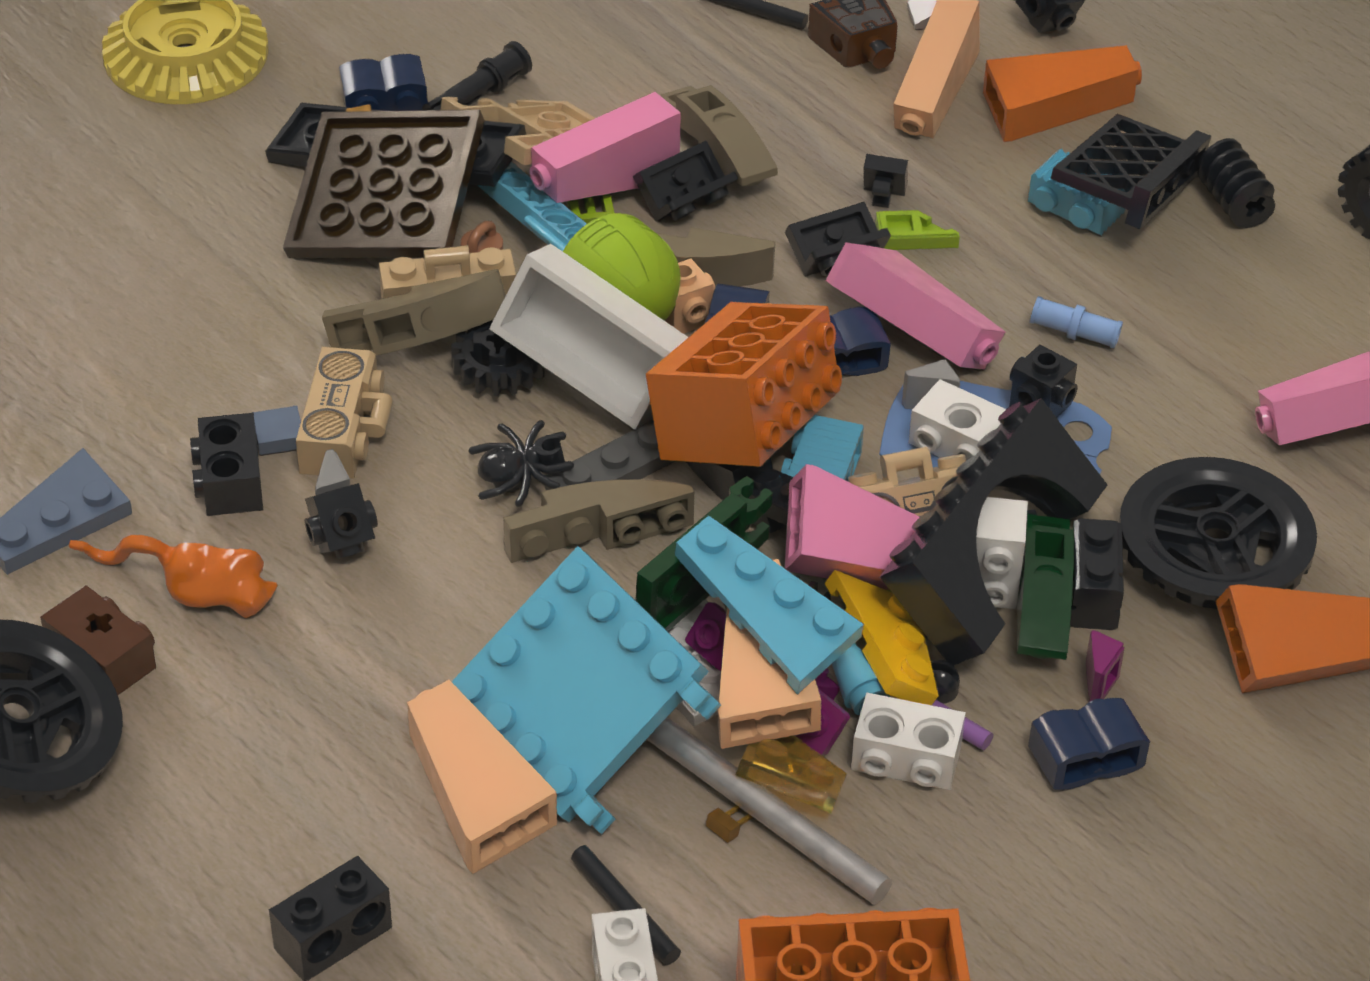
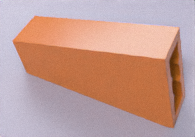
(1057, 88)
(1293, 635)

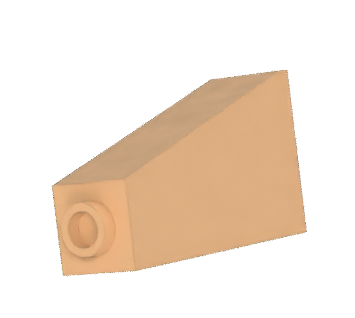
(938, 67)
(757, 697)
(478, 777)

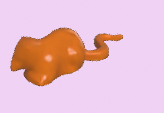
(198, 572)

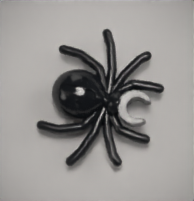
(512, 467)

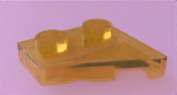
(793, 770)

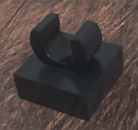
(885, 177)

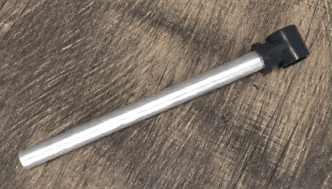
(772, 812)

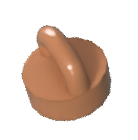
(482, 237)

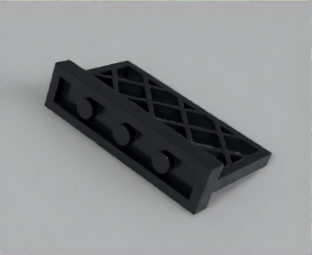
(1158, 180)

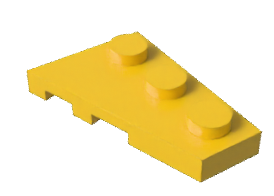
(893, 639)

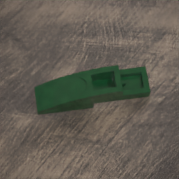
(1045, 588)

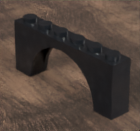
(938, 567)

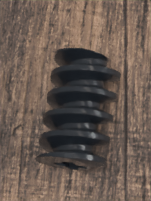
(1236, 183)

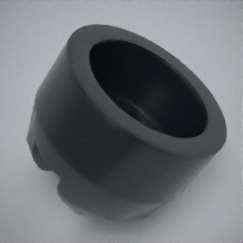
(946, 680)

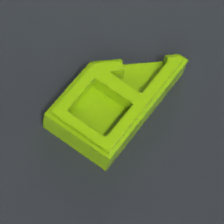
(914, 231)

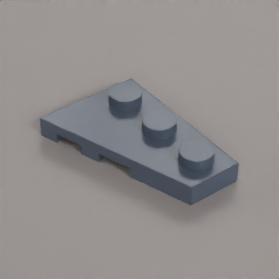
(60, 509)

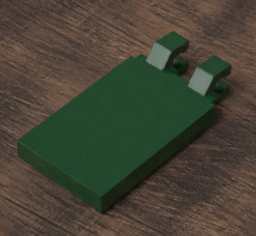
(666, 585)

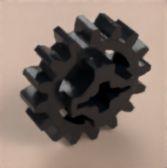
(492, 362)

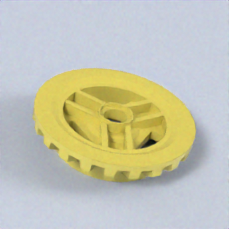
(224, 53)

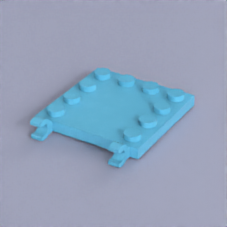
(582, 682)

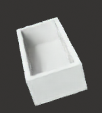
(585, 332)

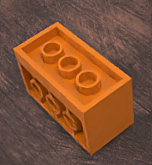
(744, 383)
(853, 947)

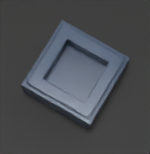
(277, 429)

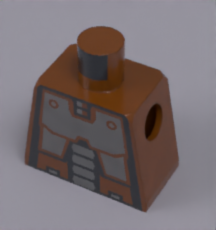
(854, 31)

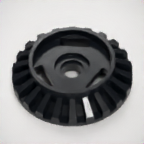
(1180, 500)
(56, 687)

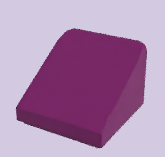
(1102, 664)

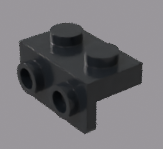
(683, 180)
(822, 237)

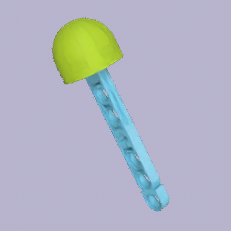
(610, 246)

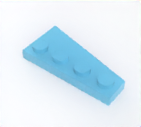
(778, 609)

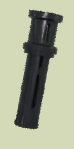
(491, 76)

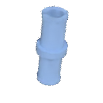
(1076, 322)

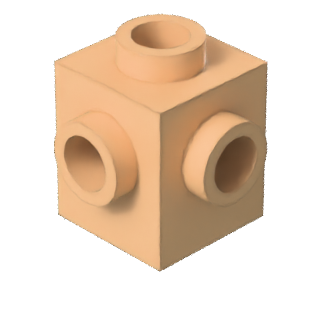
(693, 298)

